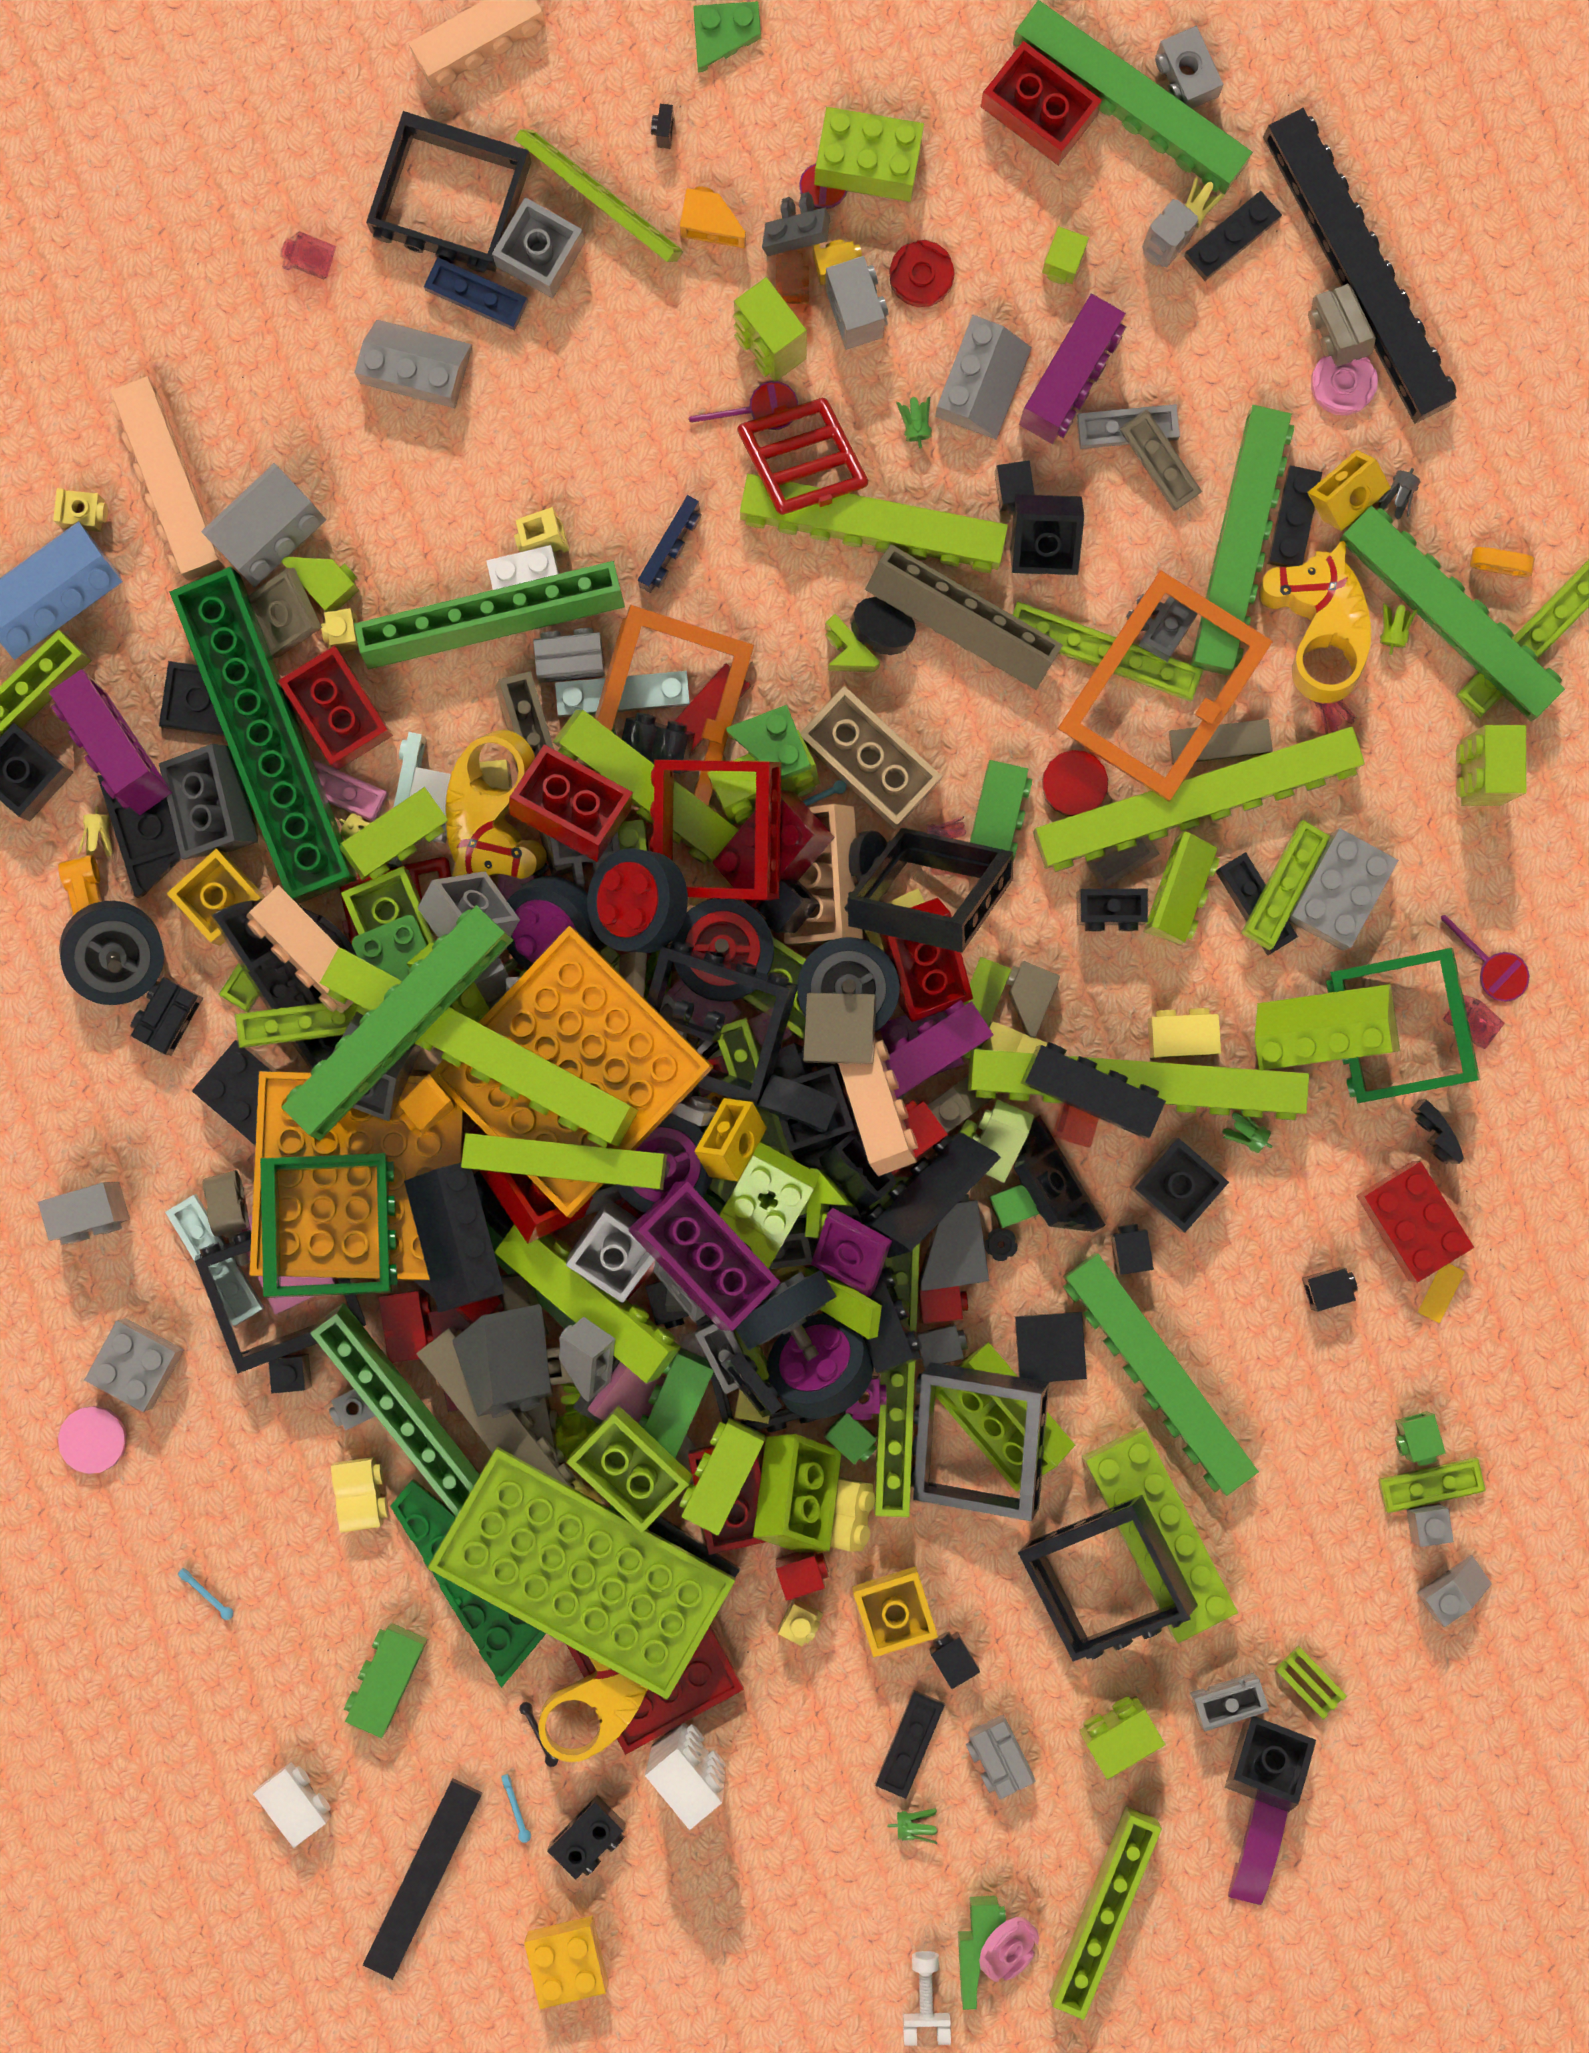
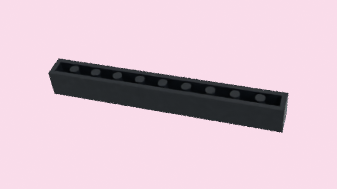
(1358, 262)
(895, 1341)

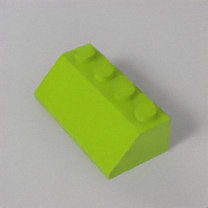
(1326, 1027)
(999, 1422)

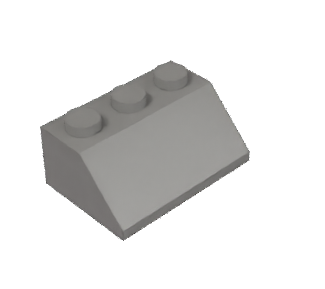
(413, 363)
(983, 378)
(264, 525)

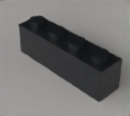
(1093, 1091)

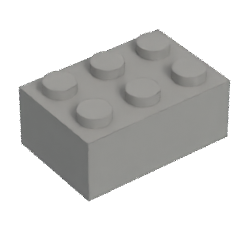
(1342, 889)

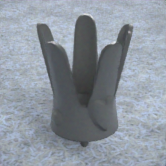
(1405, 485)

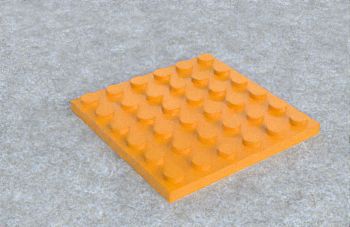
(595, 1027)
(333, 1213)

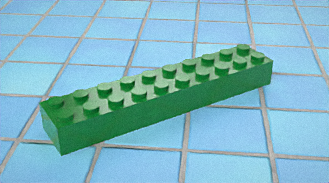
(263, 735)

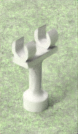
(925, 1964)

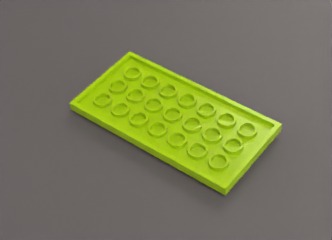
(581, 1573)

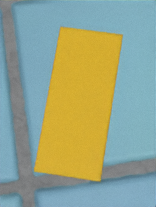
(1441, 1292)

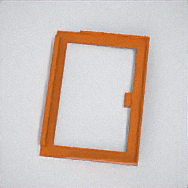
(1209, 712)
(714, 730)

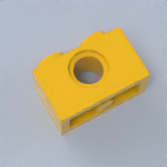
(1349, 490)
(730, 1139)

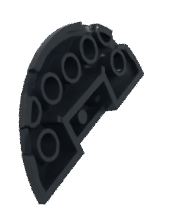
(272, 977)

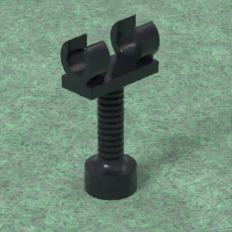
(711, 1028)

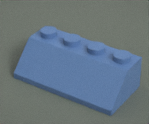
(52, 588)

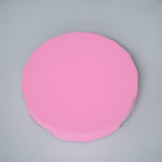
(1345, 387)
(92, 1439)
(1008, 1949)

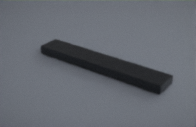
(422, 1879)

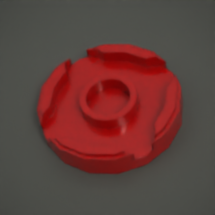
(921, 273)
(1074, 783)

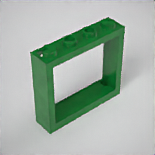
(1447, 959)
(270, 1223)

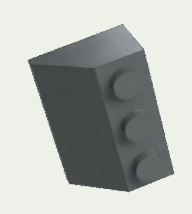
(208, 802)

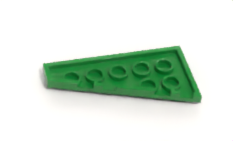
(500, 1637)

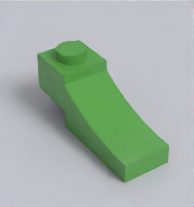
(985, 1918)

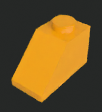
(709, 219)
(425, 1105)

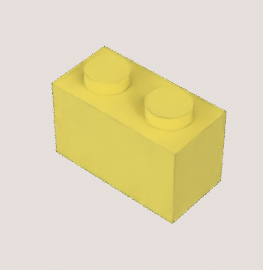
(1184, 1035)

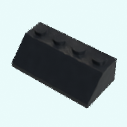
(930, 1191)
(454, 1237)

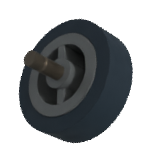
(111, 952)
(851, 968)
(786, 1311)

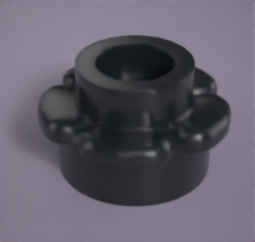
(995, 1237)

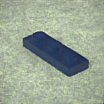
(476, 293)
(670, 545)

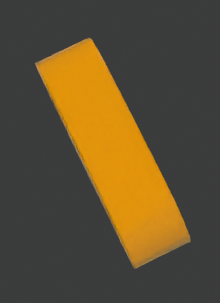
(1502, 561)

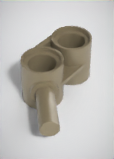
(225, 1208)

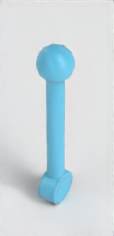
(839, 787)
(225, 1612)
(524, 1834)

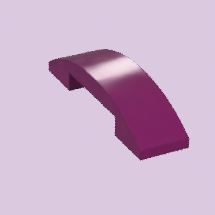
(1258, 1853)

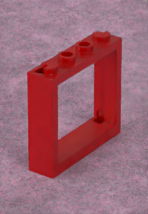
(766, 822)

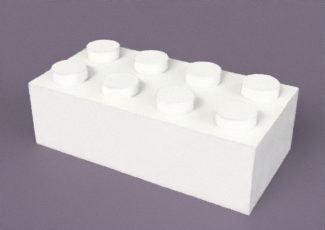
(686, 1774)

